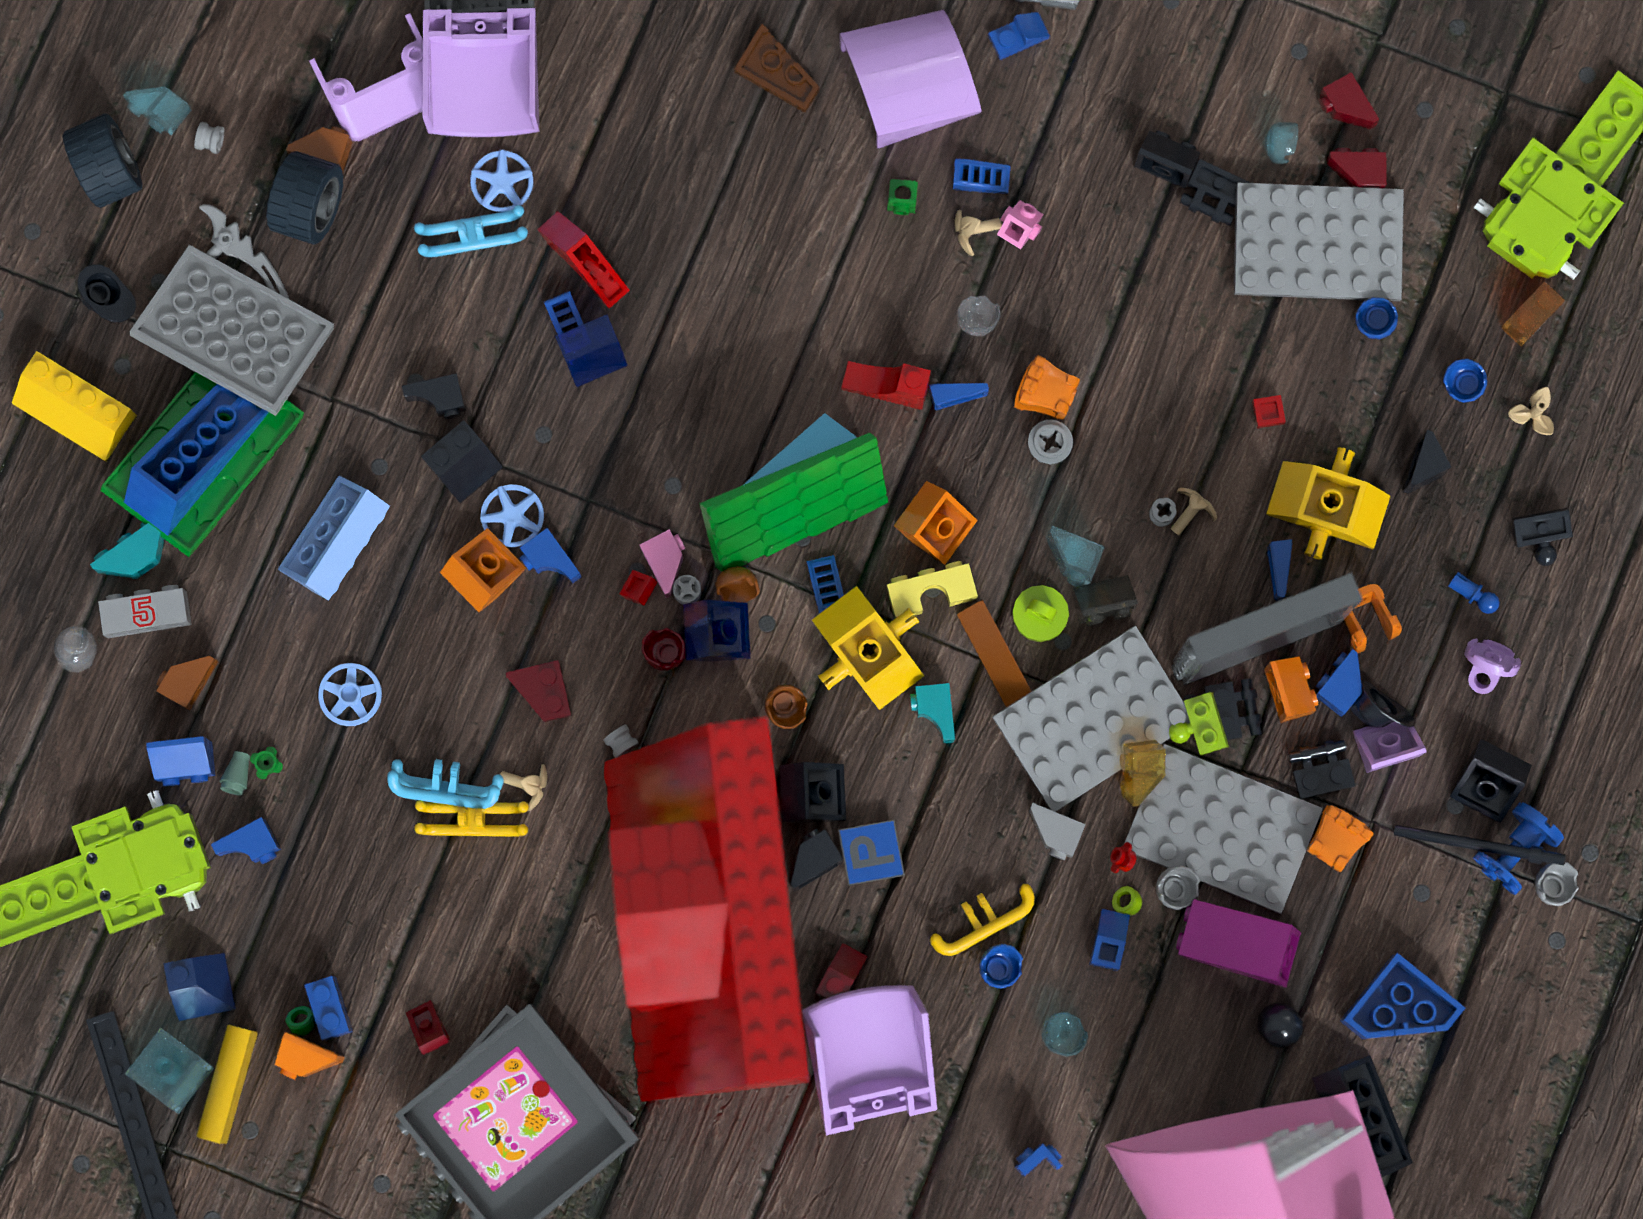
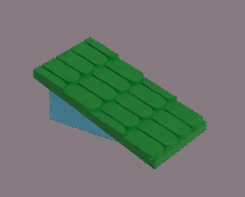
(798, 494)

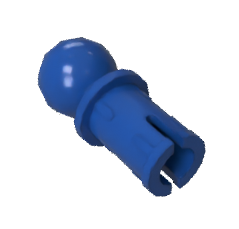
(1487, 601)

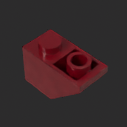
(1360, 169)

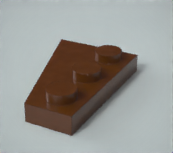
(776, 71)

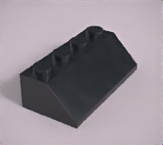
(1374, 1107)

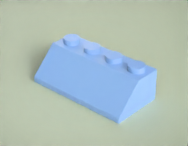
(334, 537)

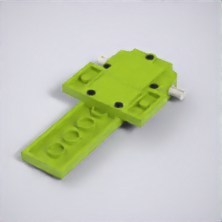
(1561, 194)
(120, 871)

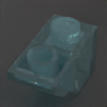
(160, 106)

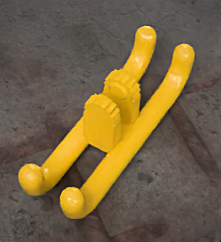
(471, 821)
(983, 932)

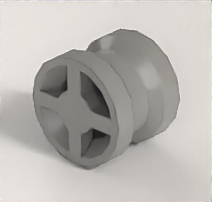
(209, 137)
(686, 583)
(621, 741)

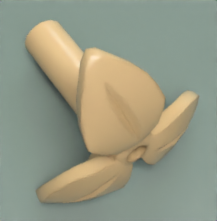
(969, 225)
(1539, 402)
(1196, 503)
(531, 784)

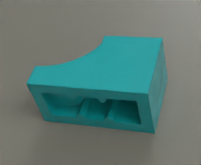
(935, 705)

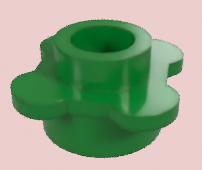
(259, 758)

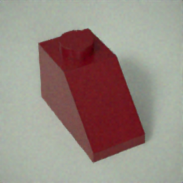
(1348, 103)
(841, 972)

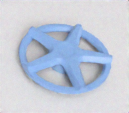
(501, 180)
(513, 514)
(350, 694)

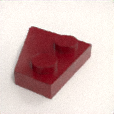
(543, 689)

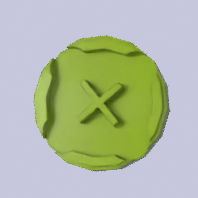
(1040, 613)

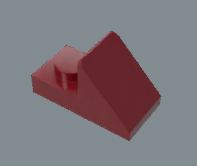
(427, 1027)

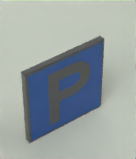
(871, 852)

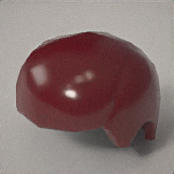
(663, 649)

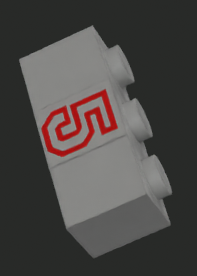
(144, 611)

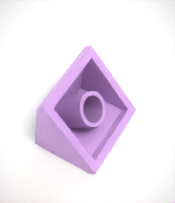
(1387, 745)

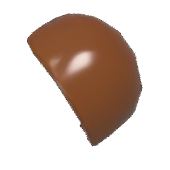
(737, 584)
(786, 706)

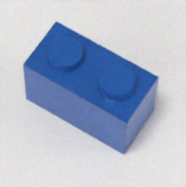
(328, 1008)

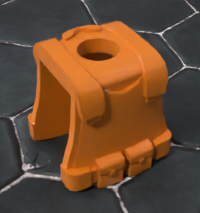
(1046, 389)
(1390, 624)
(1338, 837)

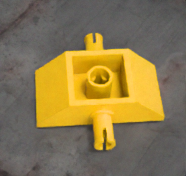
(1301, 498)
(852, 624)

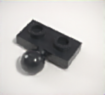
(1540, 530)

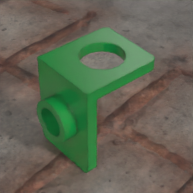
(902, 206)

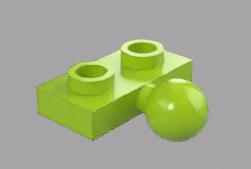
(1204, 724)

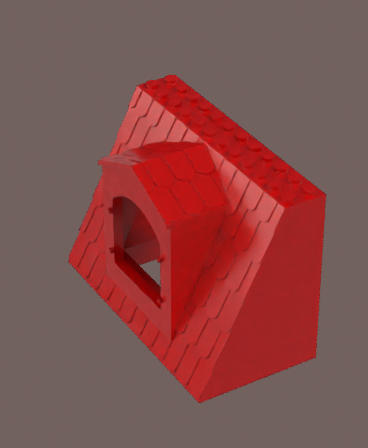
(705, 913)

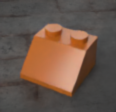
(935, 522)
(482, 569)
(1290, 688)

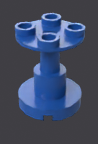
(1530, 832)

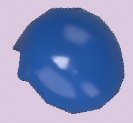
(1376, 318)
(1465, 380)
(1001, 966)

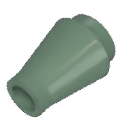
(236, 774)

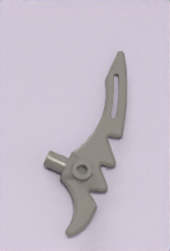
(228, 241)

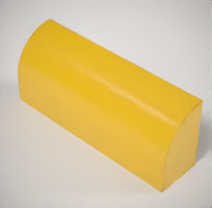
(227, 1084)

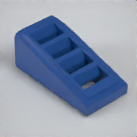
(971, 165)
(565, 297)
(952, 394)
(1279, 562)
(816, 586)

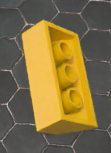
(72, 406)

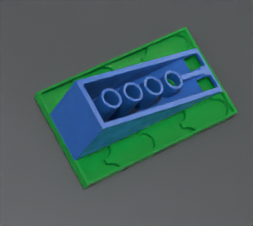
(197, 460)

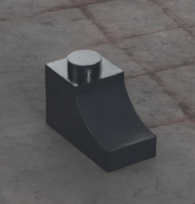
(441, 393)

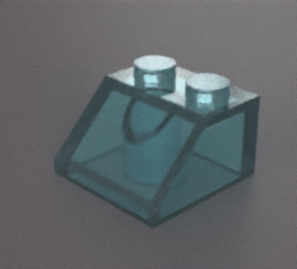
(1074, 555)
(169, 1070)

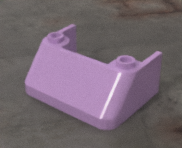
(383, 102)

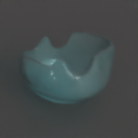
(1281, 141)
(1064, 1034)

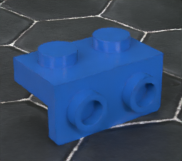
(1031, 1158)

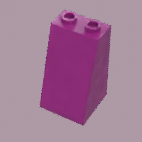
(1239, 942)

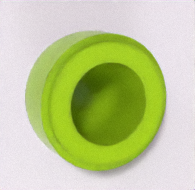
(1134, 905)

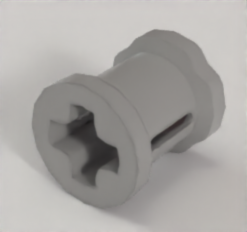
(1161, 503)

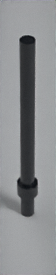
(1534, 854)

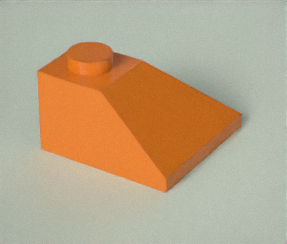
(303, 1057)

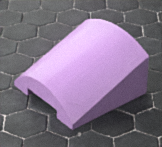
(480, 73)
(911, 75)
(870, 1055)

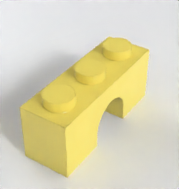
(954, 581)

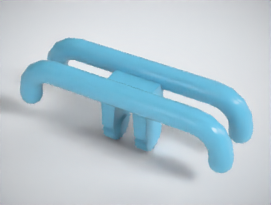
(471, 233)
(443, 791)

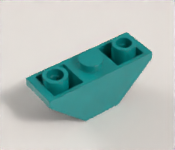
(133, 554)

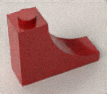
(584, 258)
(899, 385)

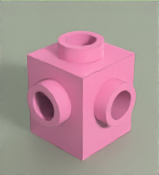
(1020, 224)

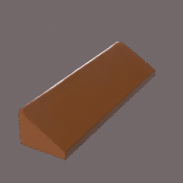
(994, 653)

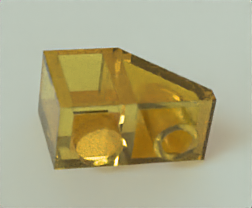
(1142, 768)

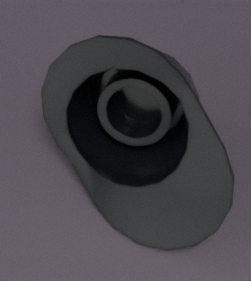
(105, 294)
(1378, 709)

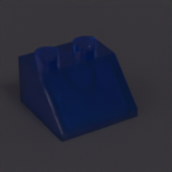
(591, 350)
(716, 631)

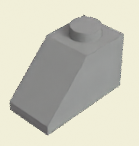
(1057, 831)

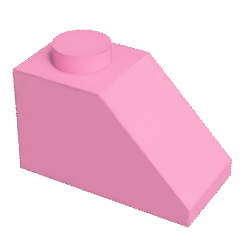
(664, 559)

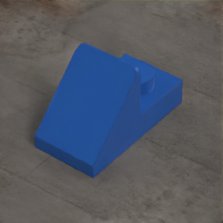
(1022, 33)

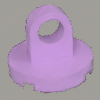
(1492, 660)

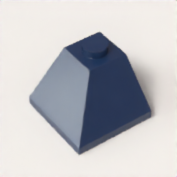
(200, 986)

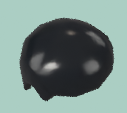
(1280, 1025)

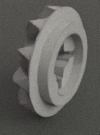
(1046, 429)

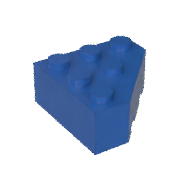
(1401, 1003)

